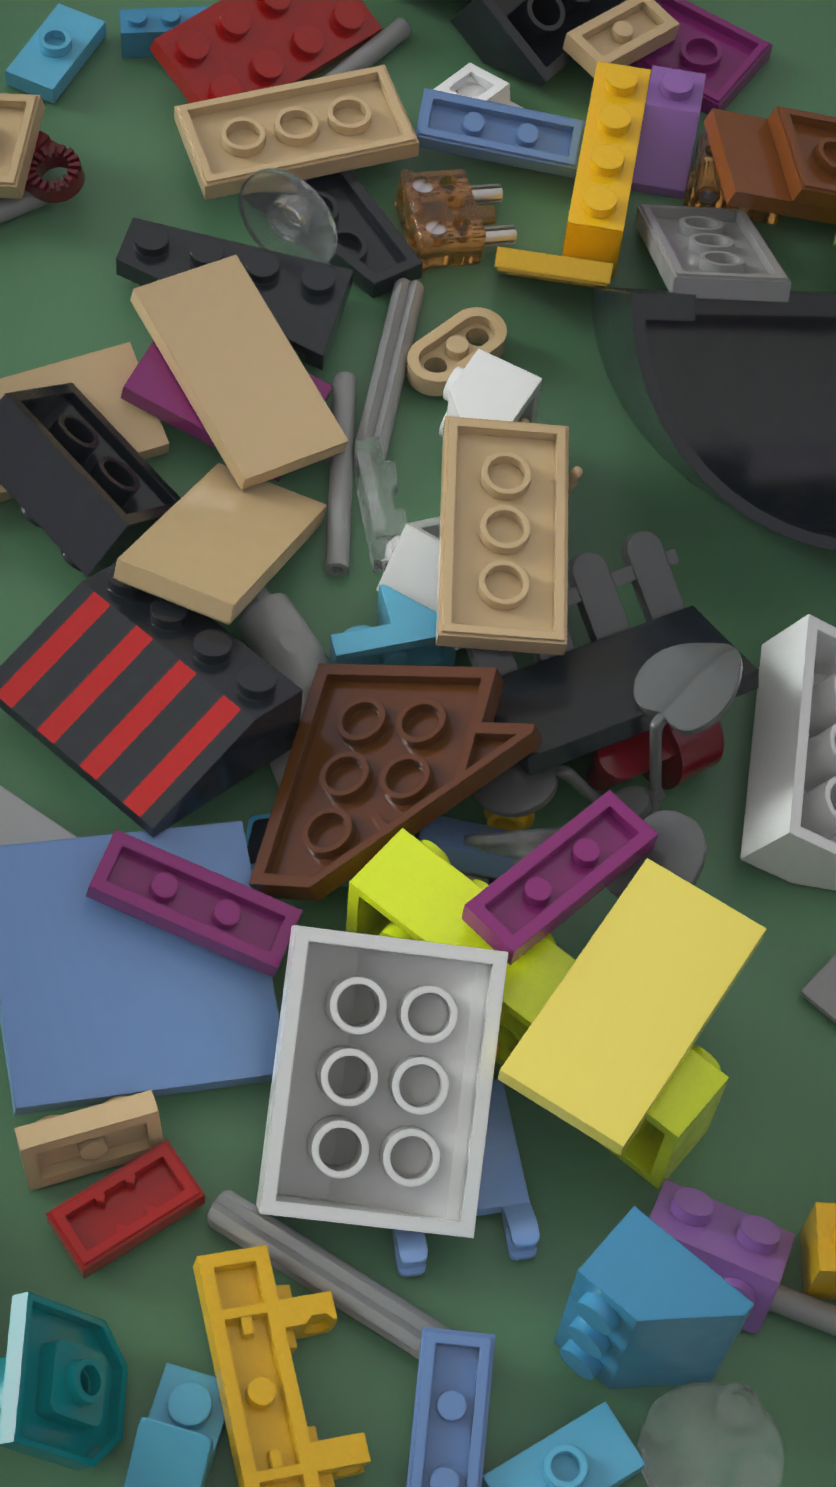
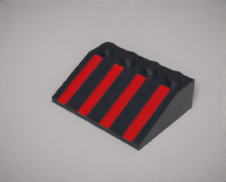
(148, 700)

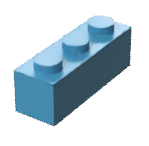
(143, 25)

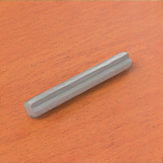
(391, 362)
(322, 1272)

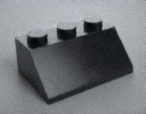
(525, 34)
(77, 475)

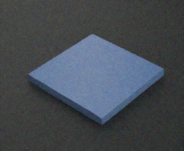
(112, 1002)

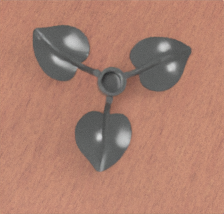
(683, 687)

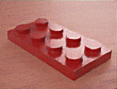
(260, 44)

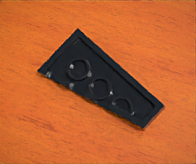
(365, 236)
(300, 292)

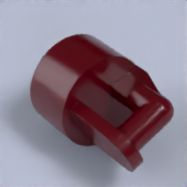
(681, 758)

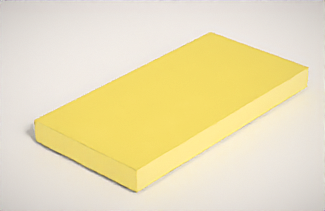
(632, 1006)

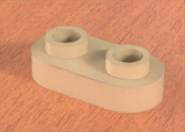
(451, 347)

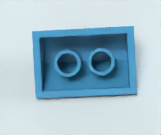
(648, 1312)

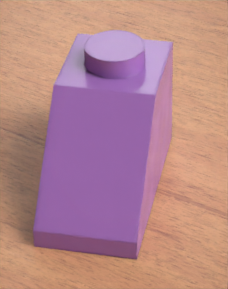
(668, 132)

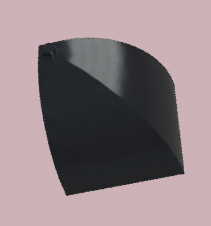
(733, 397)

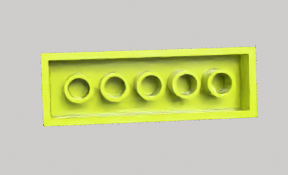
(420, 896)

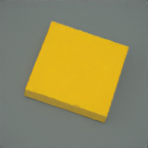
(553, 267)

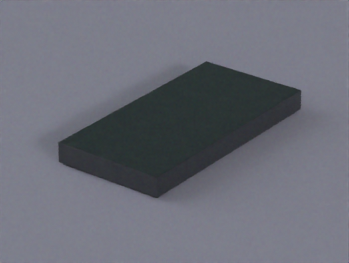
(588, 694)

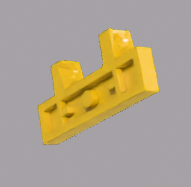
(251, 1342)

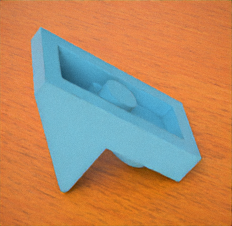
(403, 636)
(180, 1434)

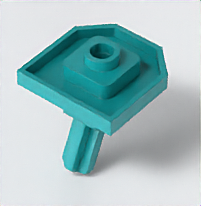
(61, 1384)

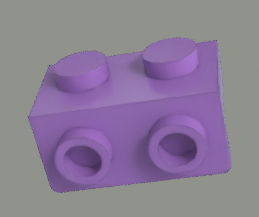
(736, 1245)

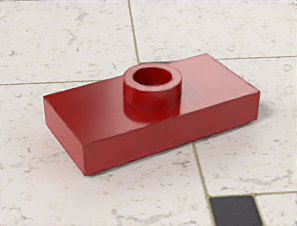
(125, 1208)

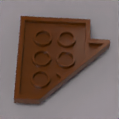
(378, 757)

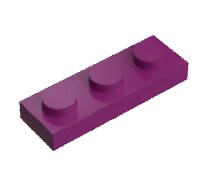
(559, 876)
(193, 903)

